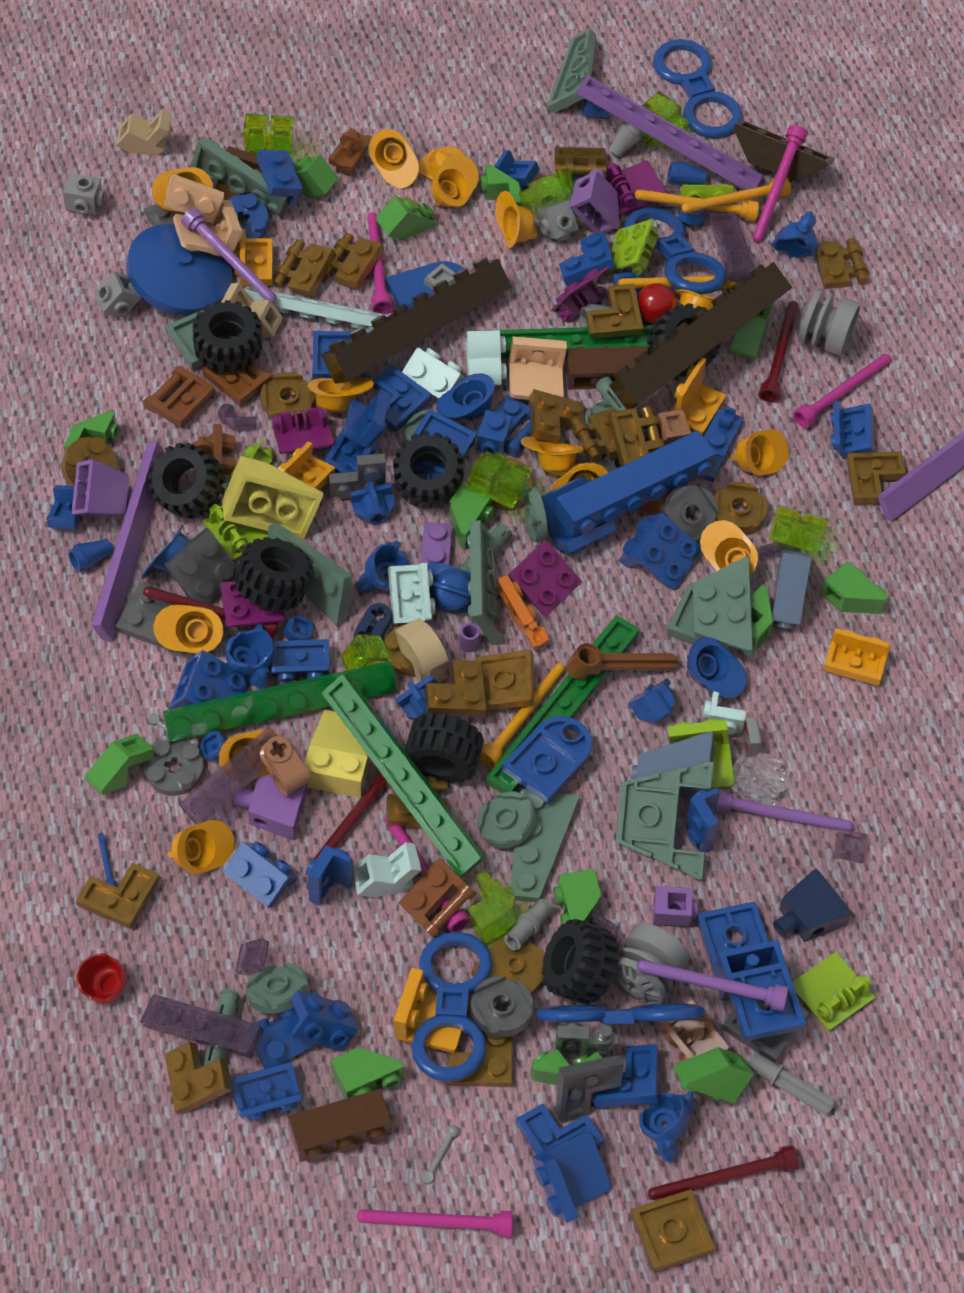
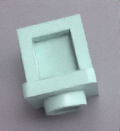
(734, 717)

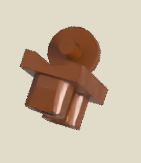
(349, 151)
(216, 444)

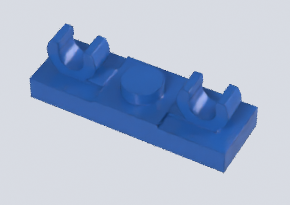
(721, 436)

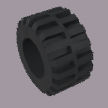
(669, 321)
(227, 353)
(428, 449)
(170, 469)
(273, 574)
(444, 747)
(580, 961)

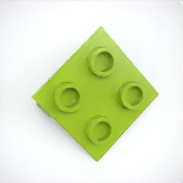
(634, 246)
(231, 535)
(833, 991)

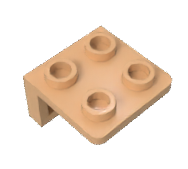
(186, 194)
(225, 227)
(536, 366)

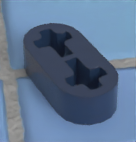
(367, 621)

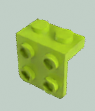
(722, 756)

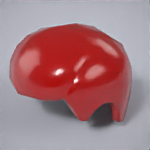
(655, 301)
(100, 971)

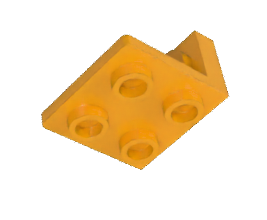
(698, 400)
(417, 1006)

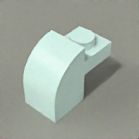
(387, 875)

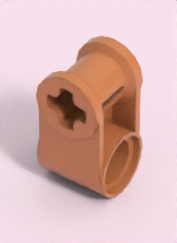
(286, 768)

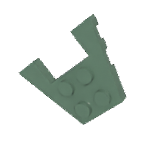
(651, 815)

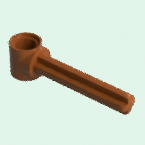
(596, 661)

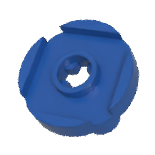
(251, 207)

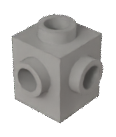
(83, 194)
(557, 220)
(117, 295)

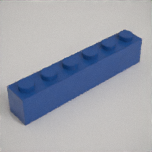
(635, 484)

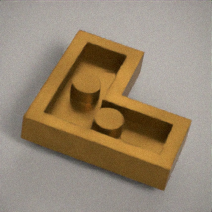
(621, 318)
(550, 411)
(870, 468)
(461, 697)
(123, 902)
(496, 1066)
(195, 1084)

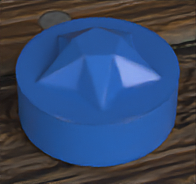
(692, 218)
(298, 628)
(211, 746)

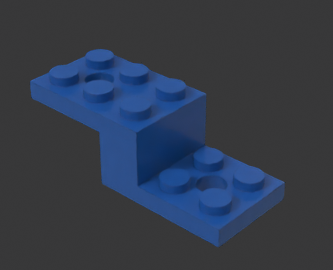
(750, 962)

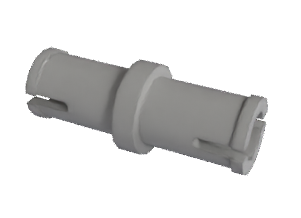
(528, 924)

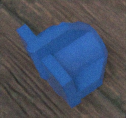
(373, 503)
(413, 699)
(654, 703)

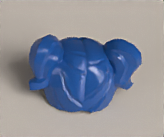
(798, 238)
(377, 567)
(251, 655)
(670, 1110)

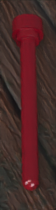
(770, 388)
(174, 599)
(356, 813)
(784, 1159)

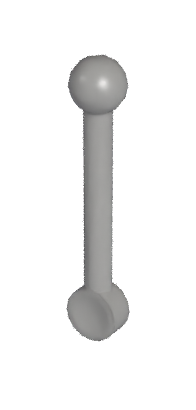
(154, 720)
(428, 1176)

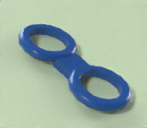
(697, 87)
(680, 252)
(452, 1007)
(591, 1013)

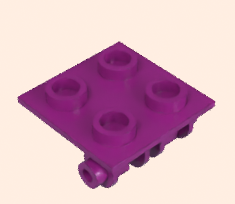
(630, 180)
(579, 295)
(296, 434)
(545, 578)
(241, 612)

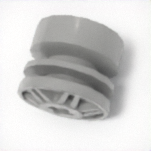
(829, 322)
(653, 945)

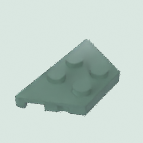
(724, 607)

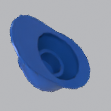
(467, 398)
(169, 551)
(450, 588)
(716, 668)

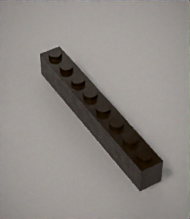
(415, 321)
(699, 337)

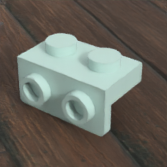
(431, 373)
(410, 593)

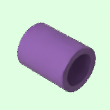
(469, 637)

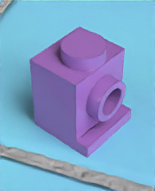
(674, 897)

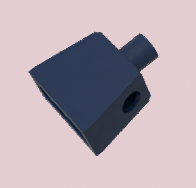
(811, 909)

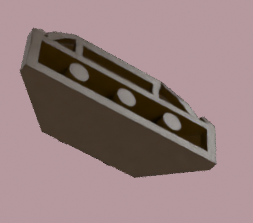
(767, 150)

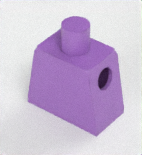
(596, 202)
(100, 490)
(272, 809)

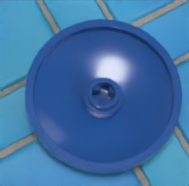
(173, 276)

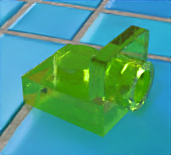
(364, 651)

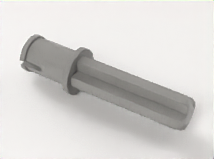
(790, 1083)

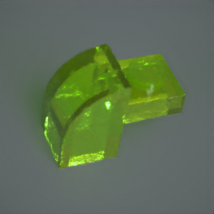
(496, 913)

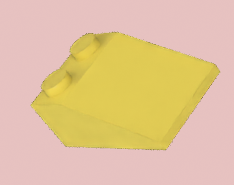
(267, 495)
(336, 758)

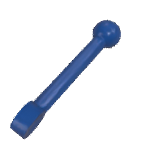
(110, 880)

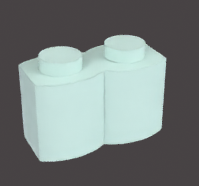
(484, 354)

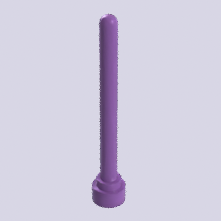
(194, 220)
(728, 802)
(772, 996)

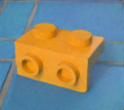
(257, 256)
(307, 467)
(857, 656)

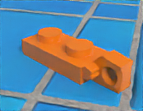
(522, 615)

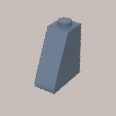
(790, 588)
(675, 756)

